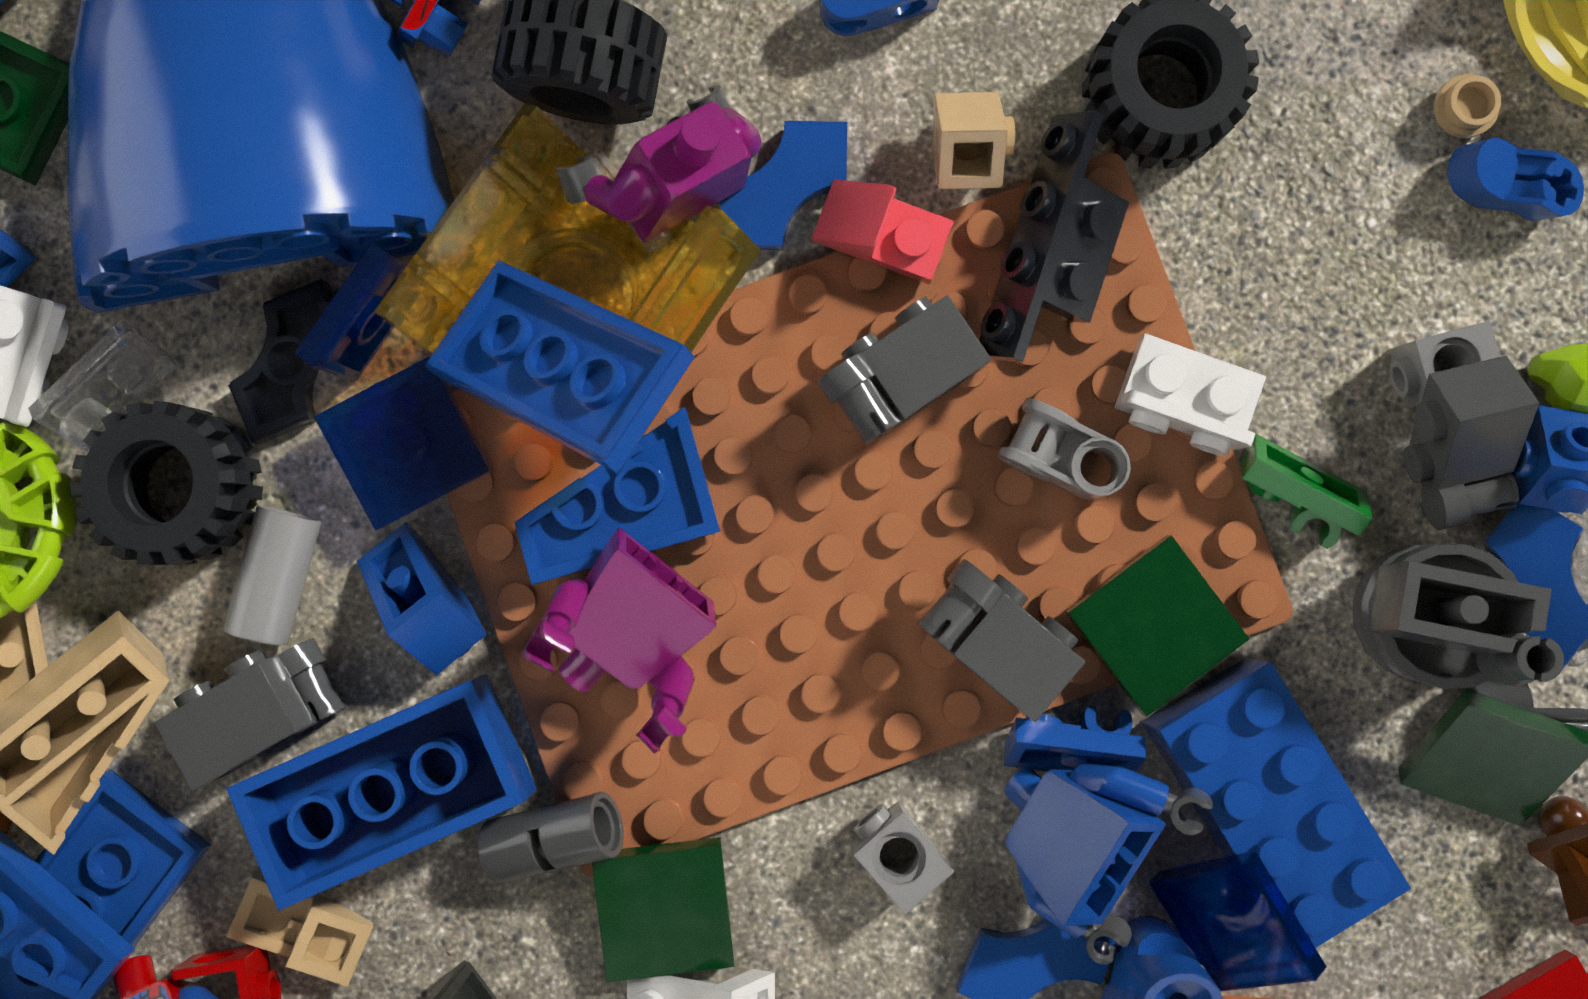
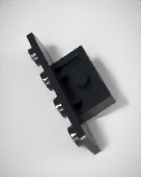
(1058, 243)

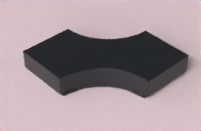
(279, 386)

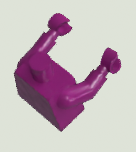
(628, 621)

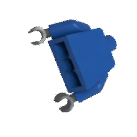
(1085, 840)

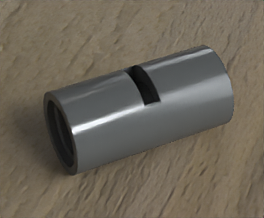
(550, 838)

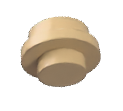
(1467, 105)

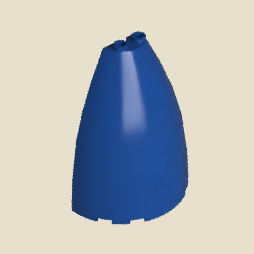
(240, 143)

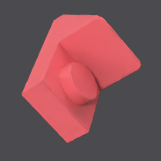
(881, 230)

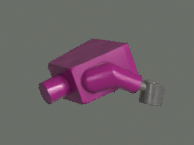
(672, 169)

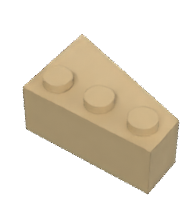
(72, 723)

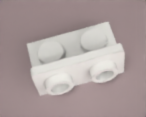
(28, 337)
(1191, 395)

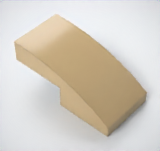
(313, 933)

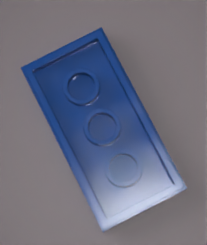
(560, 364)
(121, 861)

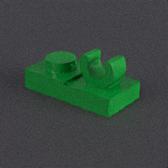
(1311, 489)

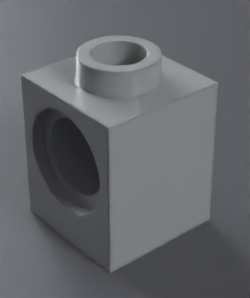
(1459, 347)
(914, 879)

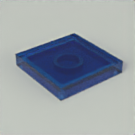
(349, 328)
(403, 444)
(1238, 923)

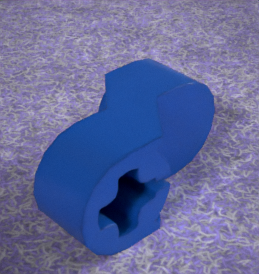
(1515, 179)

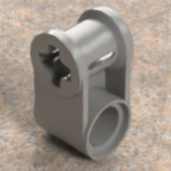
(1061, 451)

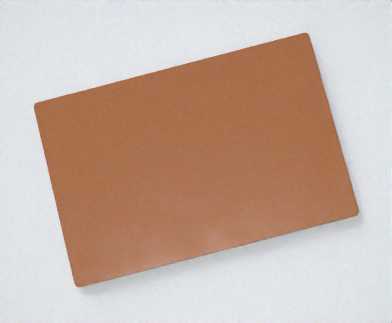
(851, 543)

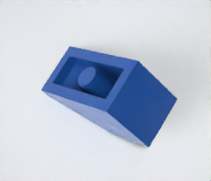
(419, 600)

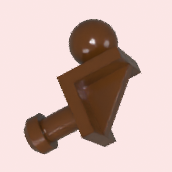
(1566, 851)

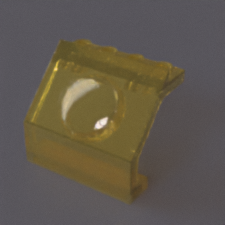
(521, 217)

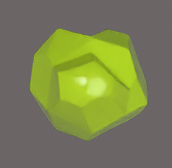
(1563, 376)

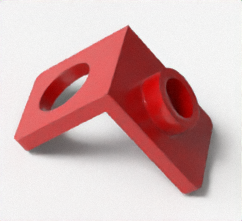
(251, 966)

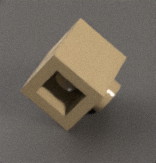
(971, 140)

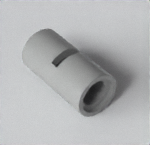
(271, 576)

